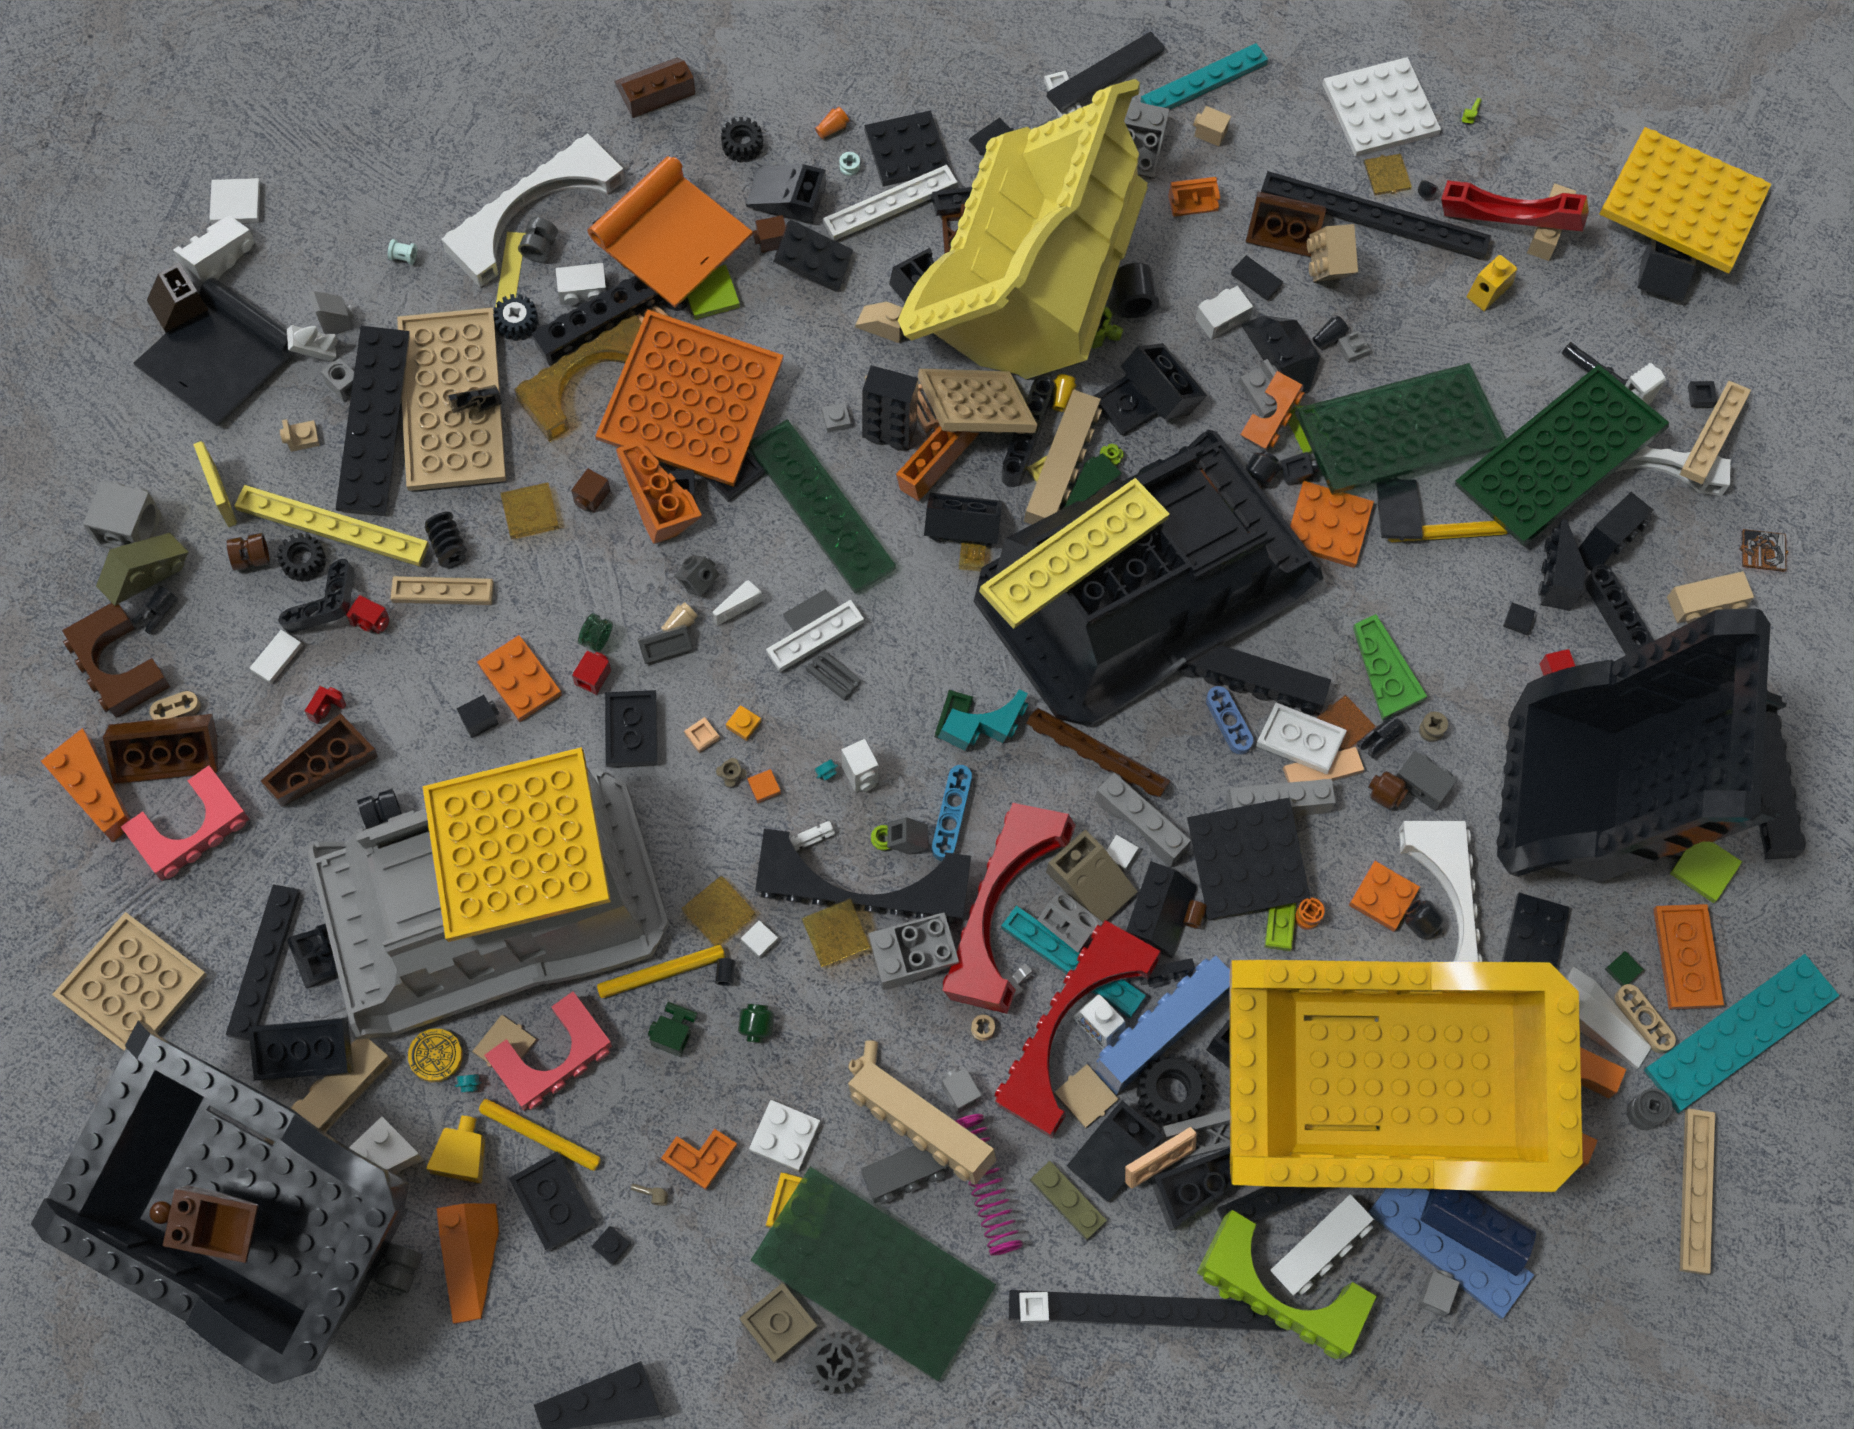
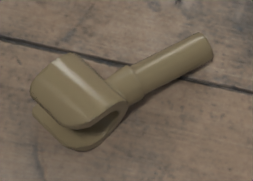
(659, 1196)

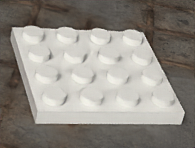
(1381, 106)

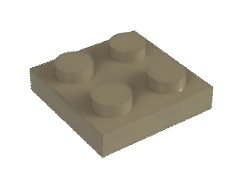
(778, 1322)

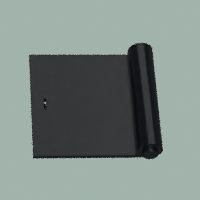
(203, 353)

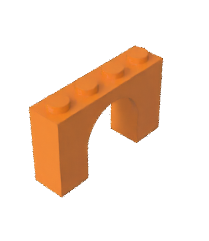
(1602, 1078)

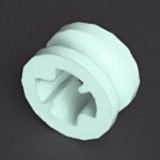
(849, 170)

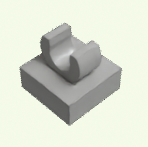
(1353, 346)

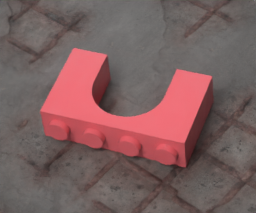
(169, 855)
(531, 1085)

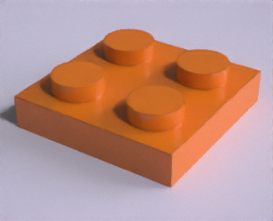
(1384, 896)

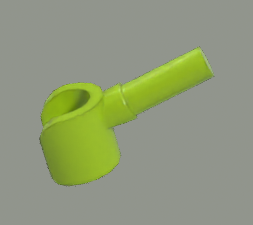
(1470, 114)

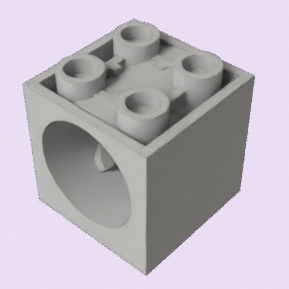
(121, 515)

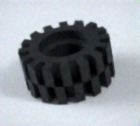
(740, 128)
(299, 544)

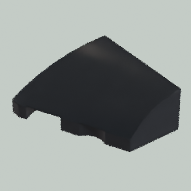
(483, 398)
(313, 955)

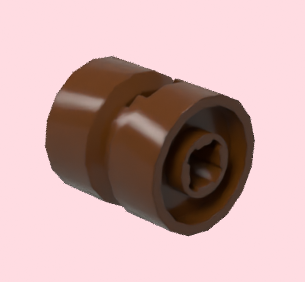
(256, 548)

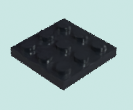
(905, 147)

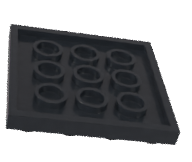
(1248, 858)

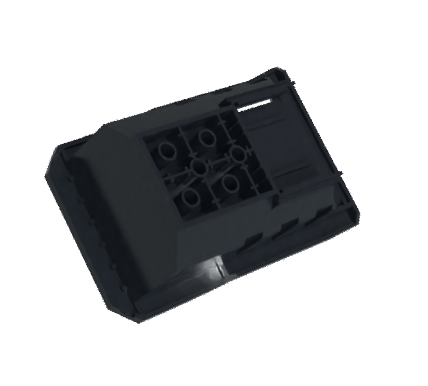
(1165, 599)
(1640, 752)
(316, 1226)

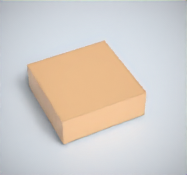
(702, 735)

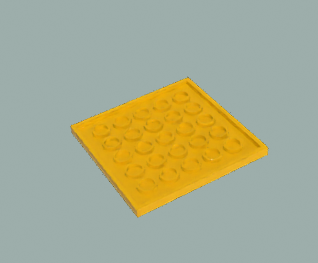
(1686, 199)
(515, 844)

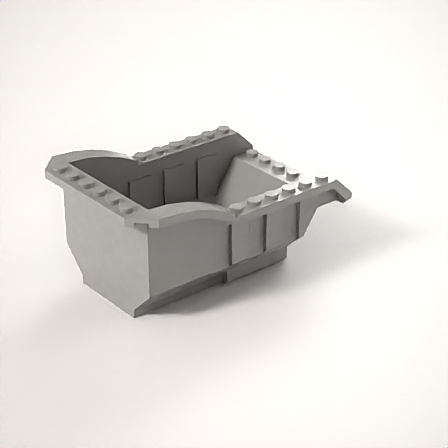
(391, 936)

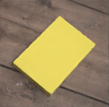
(215, 484)

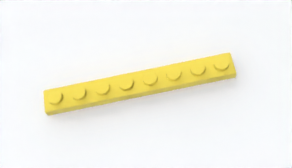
(332, 525)

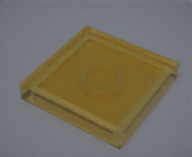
(529, 510)
(718, 911)
(836, 932)

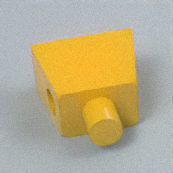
(1498, 276)
(459, 1153)

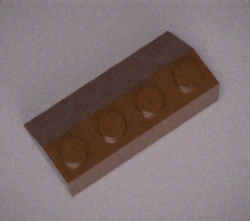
(161, 748)

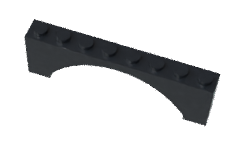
(786, 874)

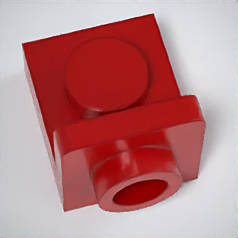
(320, 703)

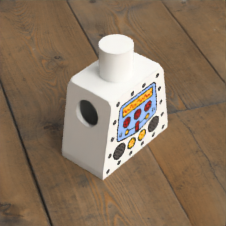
(1100, 1021)

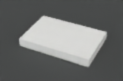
(1301, 738)

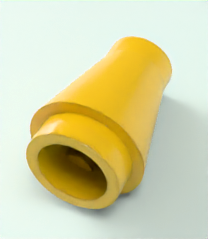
(1062, 391)

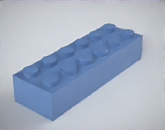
(1165, 1025)

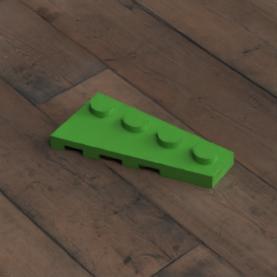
(1388, 672)

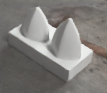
(311, 342)

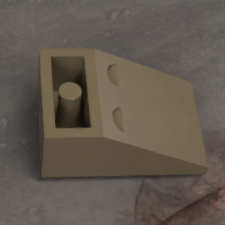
(1091, 877)

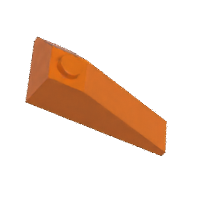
(660, 500)
(468, 1245)

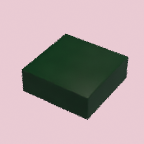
(1624, 969)

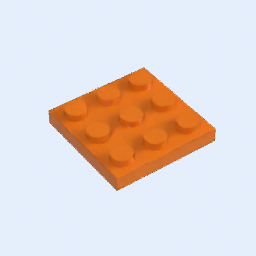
(1331, 524)

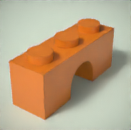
(1264, 430)

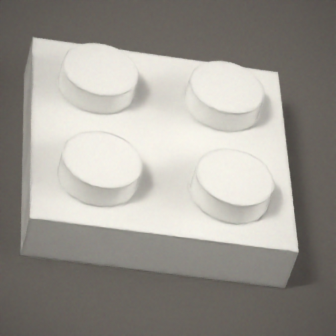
(784, 1135)

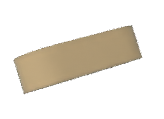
(175, 706)

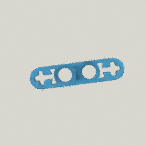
(950, 812)

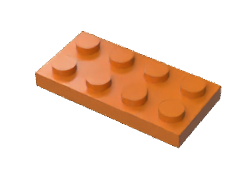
(1688, 956)

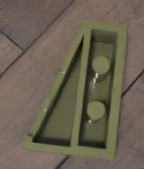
(140, 566)

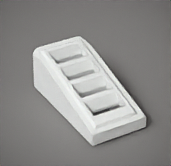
(739, 601)

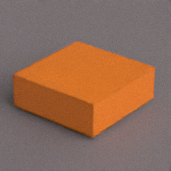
(764, 786)

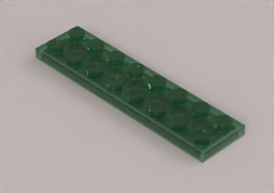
(821, 506)

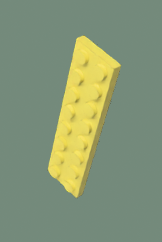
(1073, 553)

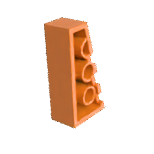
(87, 781)

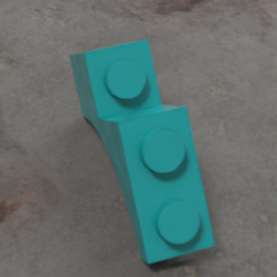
(965, 728)

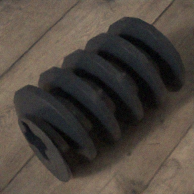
(445, 539)

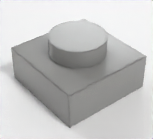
(836, 417)

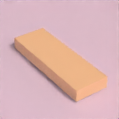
(1345, 764)
(1160, 1158)

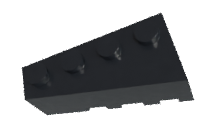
(1192, 1186)
(604, 1402)

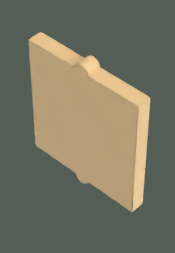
(503, 1030)
(1086, 1096)

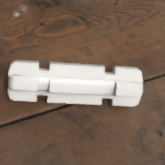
(812, 835)

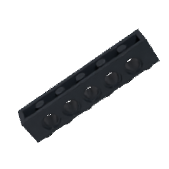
(607, 301)

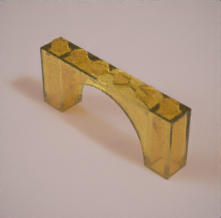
(543, 392)

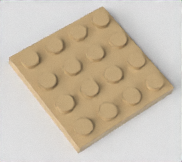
(976, 401)
(129, 980)

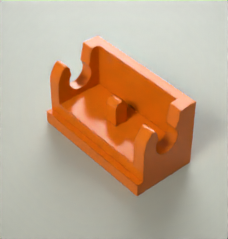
(1194, 196)

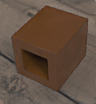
(769, 233)
(590, 490)

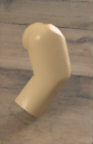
(870, 1054)

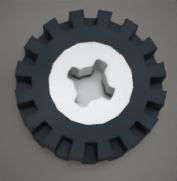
(513, 325)

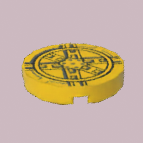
(435, 1055)

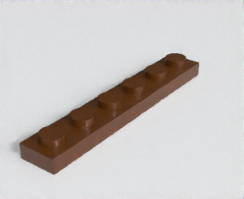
(1092, 749)

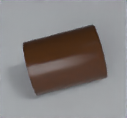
(1195, 914)

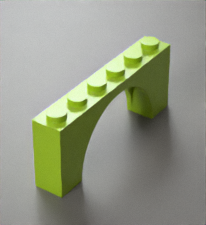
(1231, 1267)

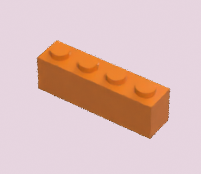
(932, 461)

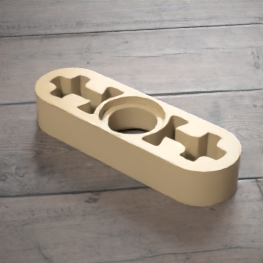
(1638, 998)

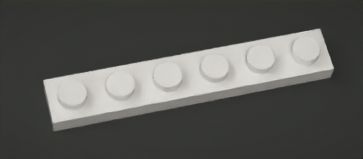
(889, 203)

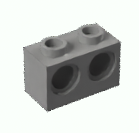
(1069, 921)

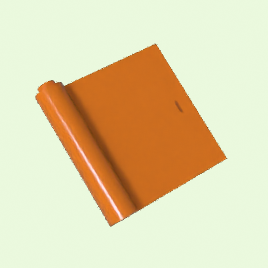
(669, 232)

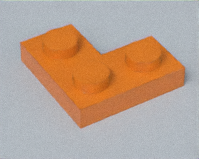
(700, 1165)

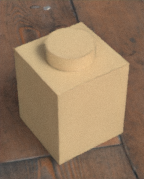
(1211, 125)

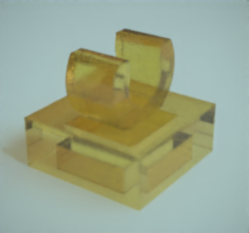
(972, 557)

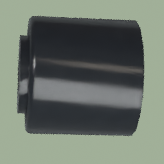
(1135, 290)

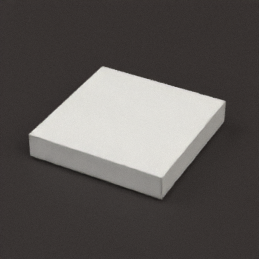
(235, 198)

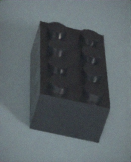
(889, 407)

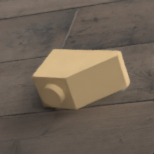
(881, 320)

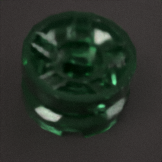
(595, 632)

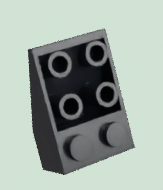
(788, 191)
(1562, 569)
(1114, 1144)

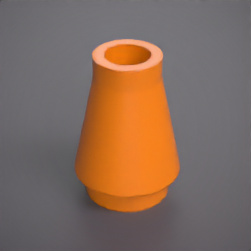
(833, 122)

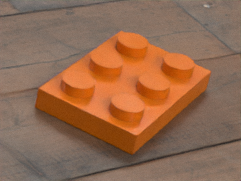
(519, 678)

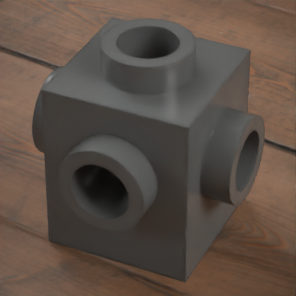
(697, 574)

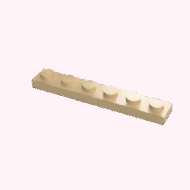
(1715, 432)
(1697, 1192)

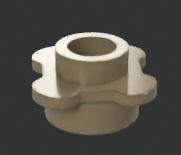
(731, 765)

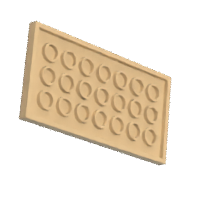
(444, 358)

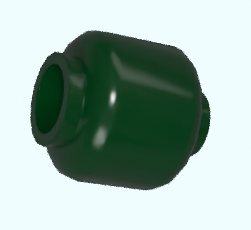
(756, 1022)

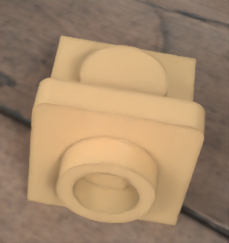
(299, 435)

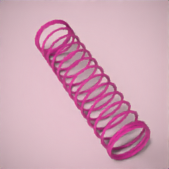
(1003, 1248)

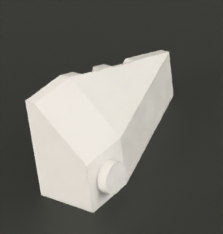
(1605, 1022)

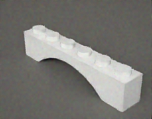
(1672, 463)

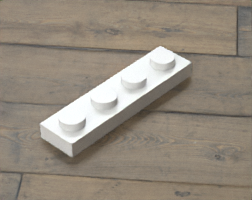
(815, 635)

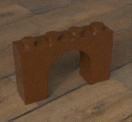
(119, 691)

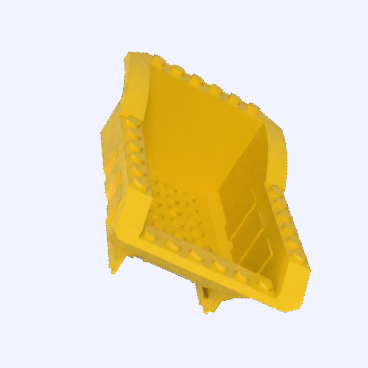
(1460, 1073)

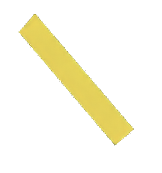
(510, 267)

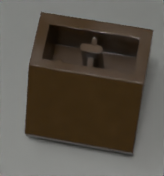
(174, 298)

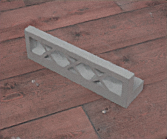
(1201, 1124)

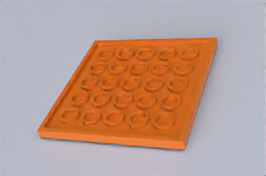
(690, 397)

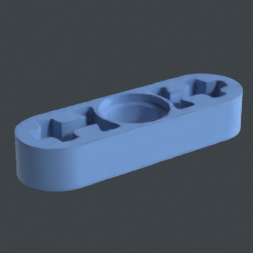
(1227, 701)

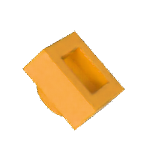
(743, 723)

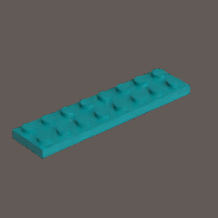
(1741, 1032)

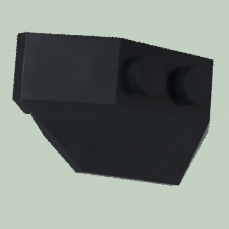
(1285, 347)

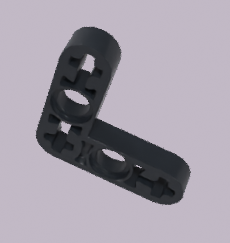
(327, 608)

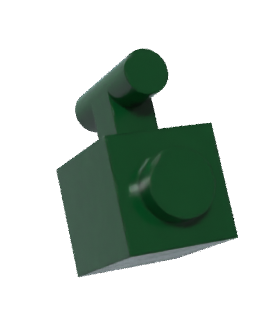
(672, 1034)

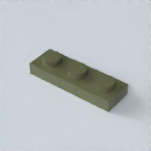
(1068, 1200)

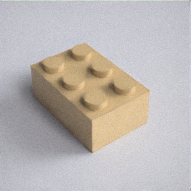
(1333, 253)

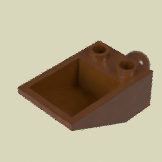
(212, 1224)

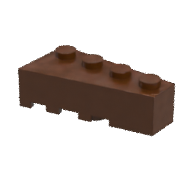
(323, 758)

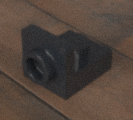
(1300, 468)

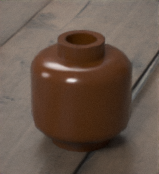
(1388, 790)

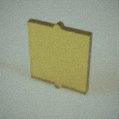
(1387, 174)

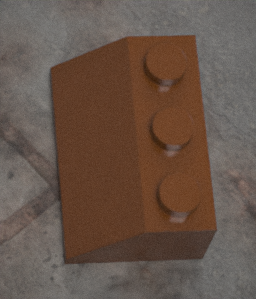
(656, 86)
(1284, 223)

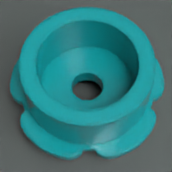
(826, 770)
(468, 1082)

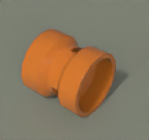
(1307, 918)

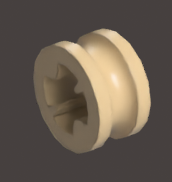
(991, 1027)

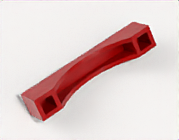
(1557, 212)

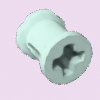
(402, 251)

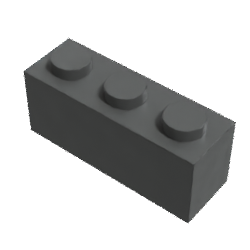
(900, 1173)

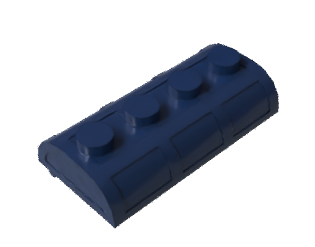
(1480, 1228)

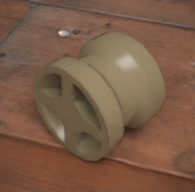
(1433, 732)

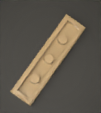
(442, 590)

